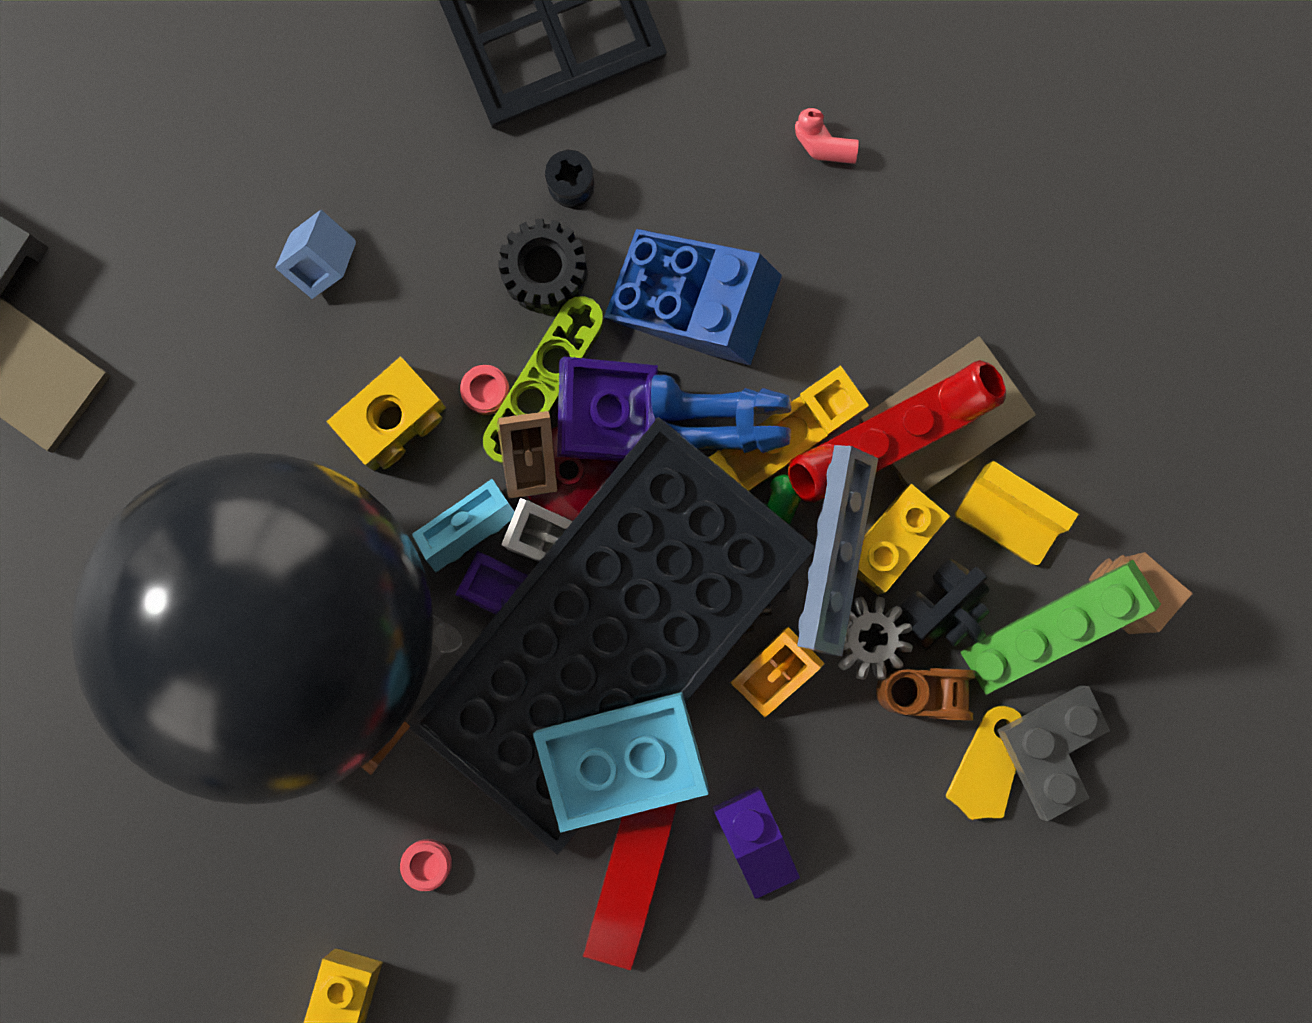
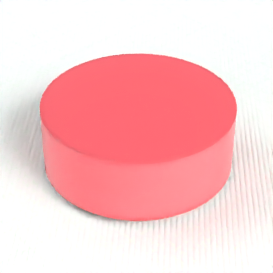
(484, 389)
(426, 865)

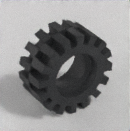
(535, 238)

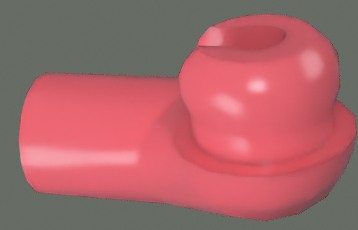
(819, 142)

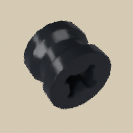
(572, 189)

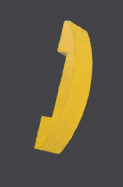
(813, 418)

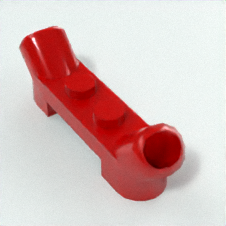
(906, 426)

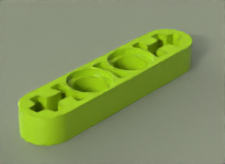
(536, 376)

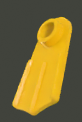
(986, 770)

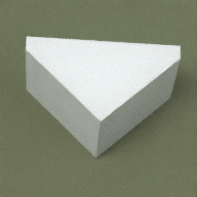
(533, 530)

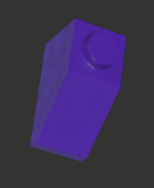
(756, 842)

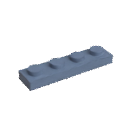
(837, 551)

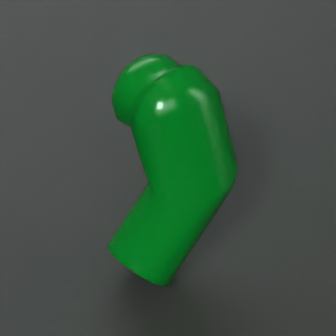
(783, 499)

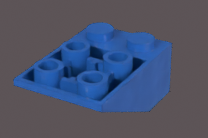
(695, 294)

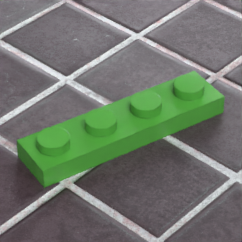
(1061, 627)

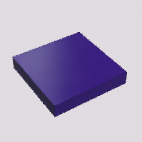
(603, 407)

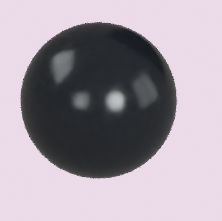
(252, 628)

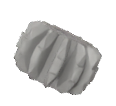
(889, 639)

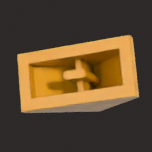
(776, 672)

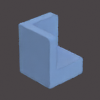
(316, 254)

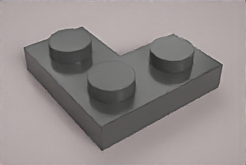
(1041, 749)

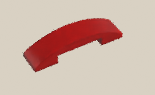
(629, 886)

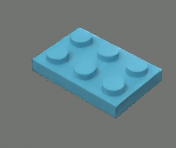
(621, 762)

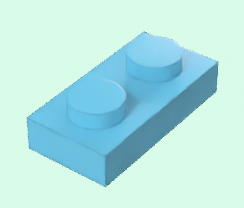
(464, 525)

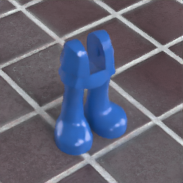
(676, 405)

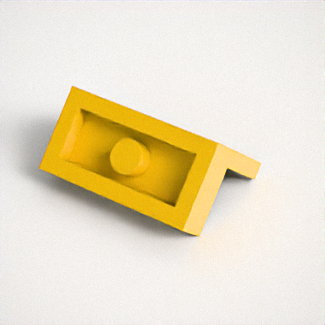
(1014, 513)

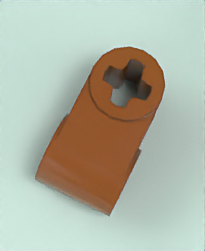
(935, 693)

